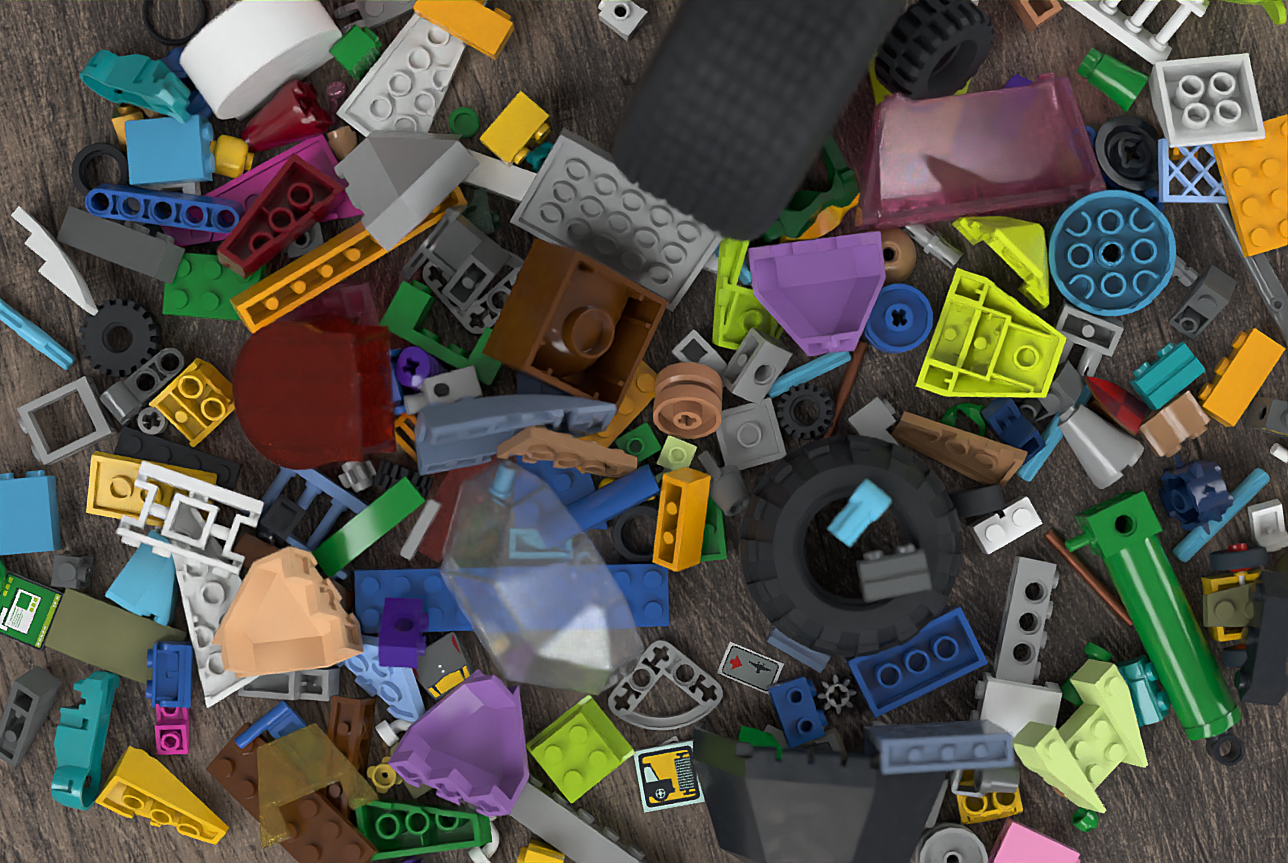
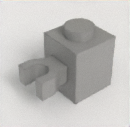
(873, 420)

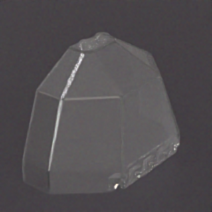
(536, 585)

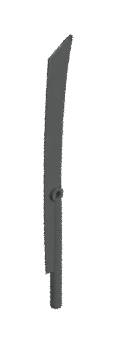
(1259, 271)

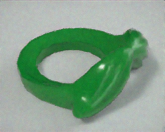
(969, 409)

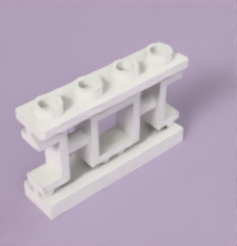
(199, 496)

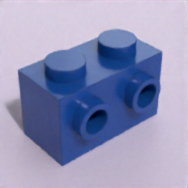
(796, 710)

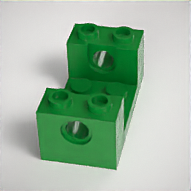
(407, 316)

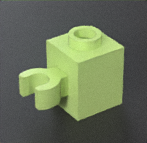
(675, 455)

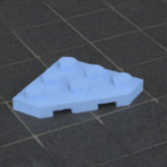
(392, 684)

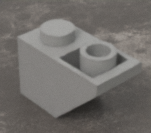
(696, 349)

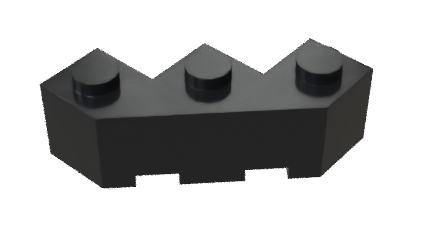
(1266, 642)

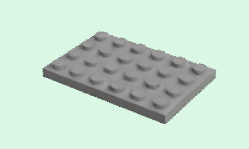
(592, 208)

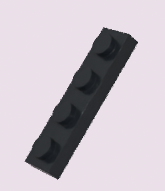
(152, 448)

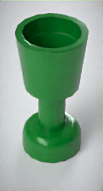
(1095, 653)

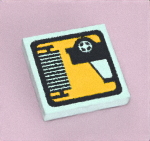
(667, 776)

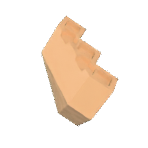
(286, 619)

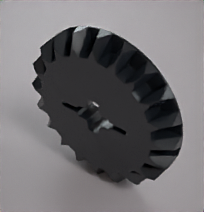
(1119, 136)

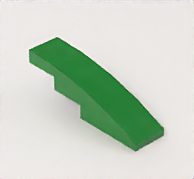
(368, 527)

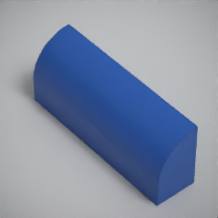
(614, 498)

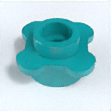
(536, 156)

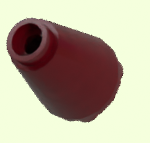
(287, 118)

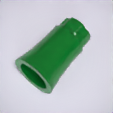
(1112, 78)

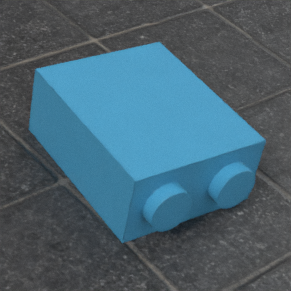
(169, 151)
(28, 514)

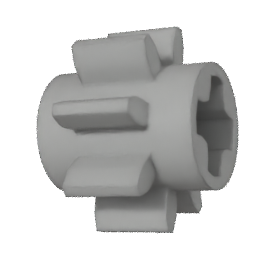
(358, 475)
(829, 688)

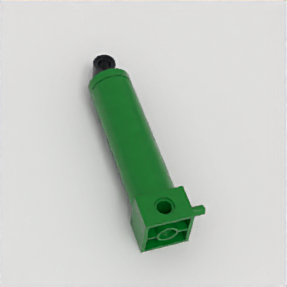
(1162, 618)

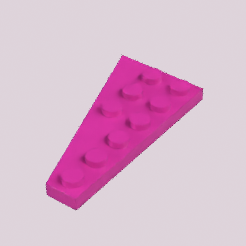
(252, 184)

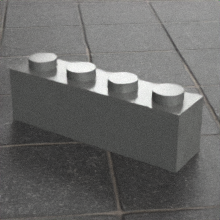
(120, 244)

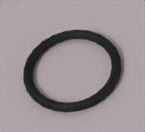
(173, 42)

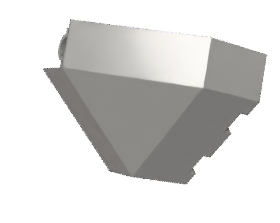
(402, 179)

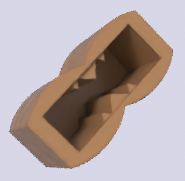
(1173, 423)

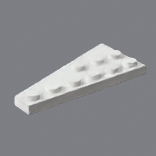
(205, 604)

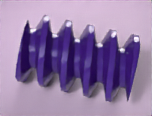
(416, 365)

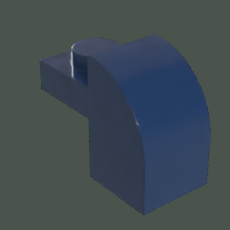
(1011, 427)

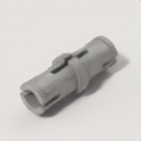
(934, 243)

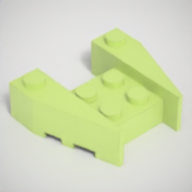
(1090, 741)

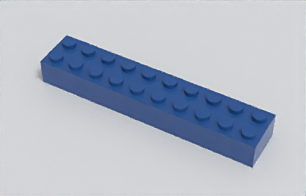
(640, 583)

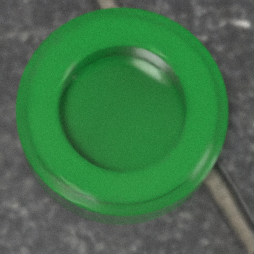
(465, 122)

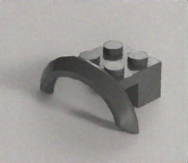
(462, 254)

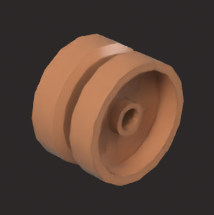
(688, 400)

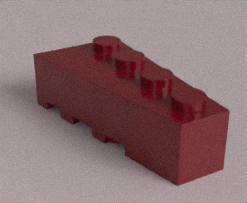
(281, 214)

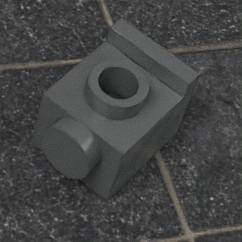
(315, 237)
(72, 570)

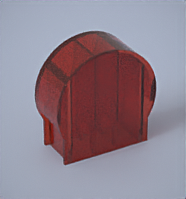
(316, 391)

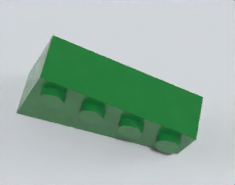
(420, 828)

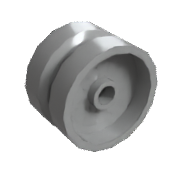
(949, 839)

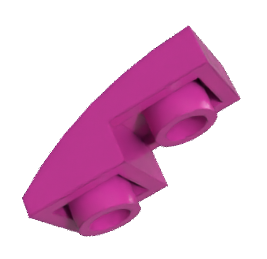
(172, 730)

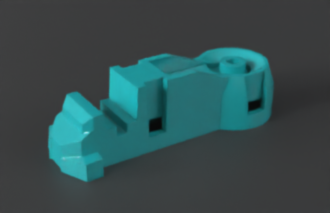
(142, 80)
(82, 740)

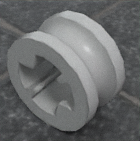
(154, 429)

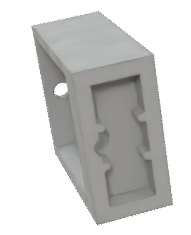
(98, 413)

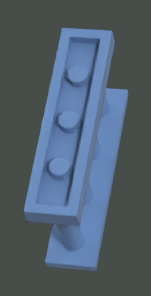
(316, 483)

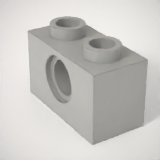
(755, 366)

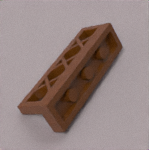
(351, 733)

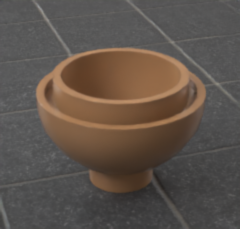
(903, 258)

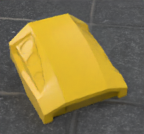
(196, 400)
(987, 808)

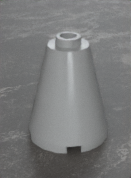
(1098, 444)

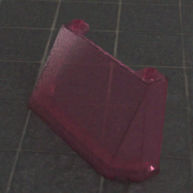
(975, 155)

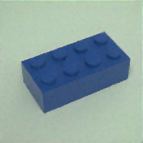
(931, 659)

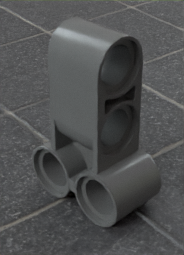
(127, 400)

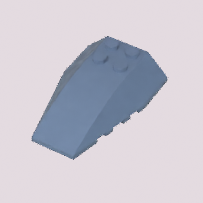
(472, 428)

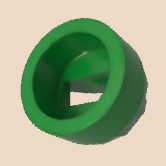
(1085, 819)

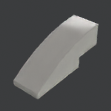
(303, 684)

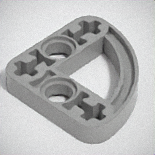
(464, 317)
(669, 669)

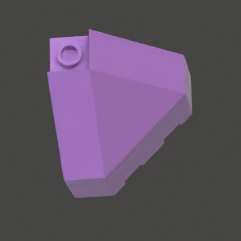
(820, 288)
(469, 746)

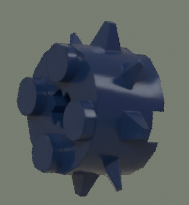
(1194, 493)

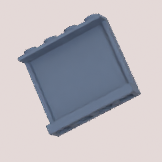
(939, 746)

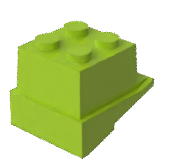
(579, 748)

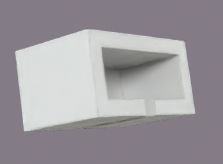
(995, 532)

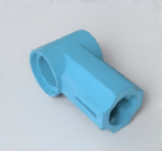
(863, 507)

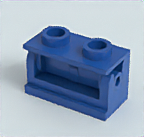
(171, 674)

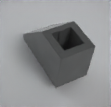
(1203, 302)
(1063, 393)

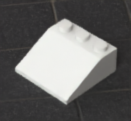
(1206, 100)

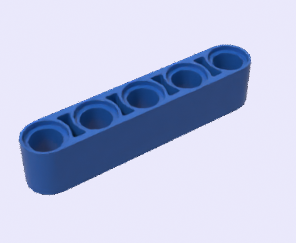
(150, 211)

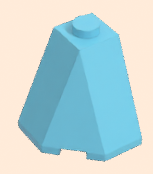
(148, 584)

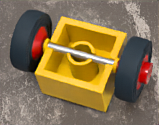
(1236, 559)

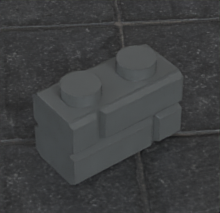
(893, 573)

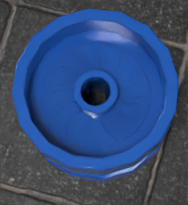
(914, 314)

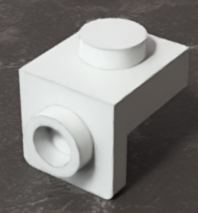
(1268, 525)

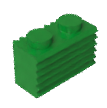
(357, 51)

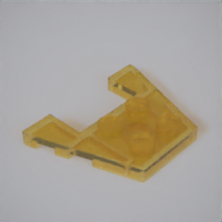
(297, 767)

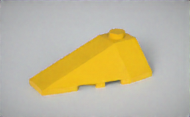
(150, 790)

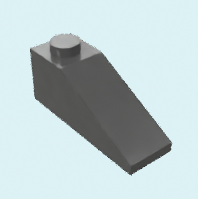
(25, 713)

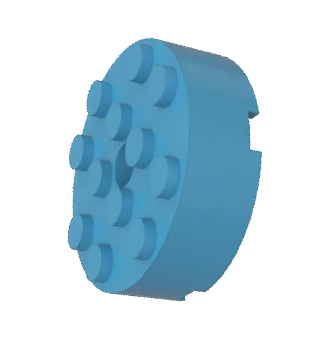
(1143, 261)

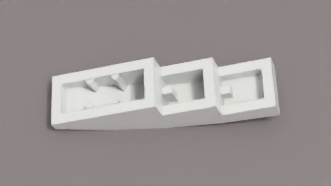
(58, 266)

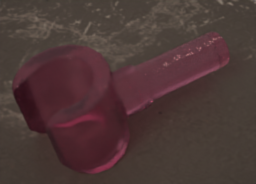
(335, 91)

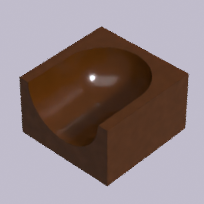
(575, 324)

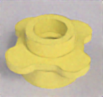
(383, 784)

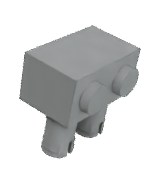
(1093, 331)

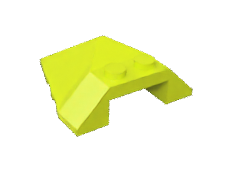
(1019, 245)
(989, 345)

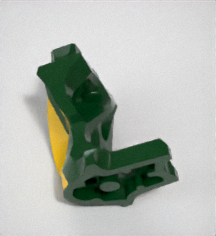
(817, 213)

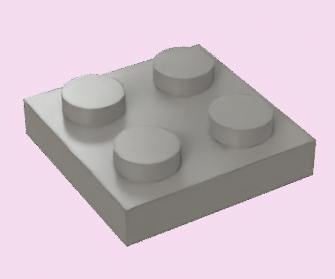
(750, 435)

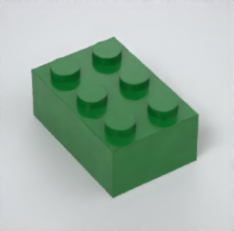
(205, 288)

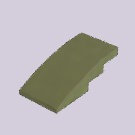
(107, 635)

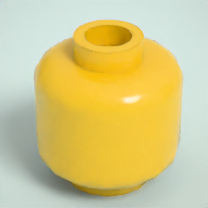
(231, 156)

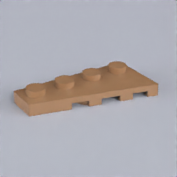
(960, 450)
(567, 452)

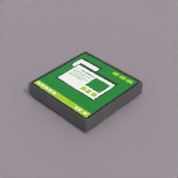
(27, 610)

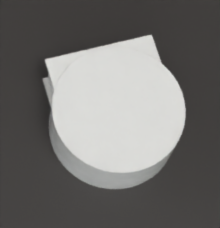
(256, 50)

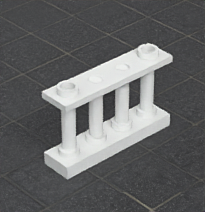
(1130, 28)

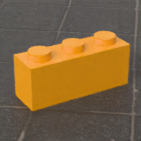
(469, 22)
(1239, 376)
(681, 518)

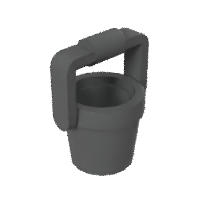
(726, 485)
(987, 780)

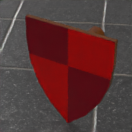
(1116, 404)

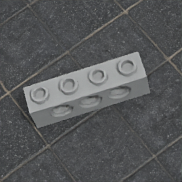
(1017, 603)

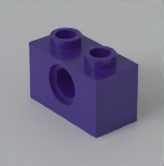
(401, 632)

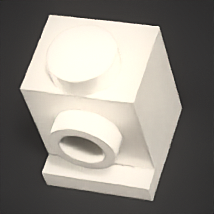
(626, 25)

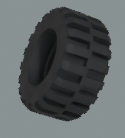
(934, 49)

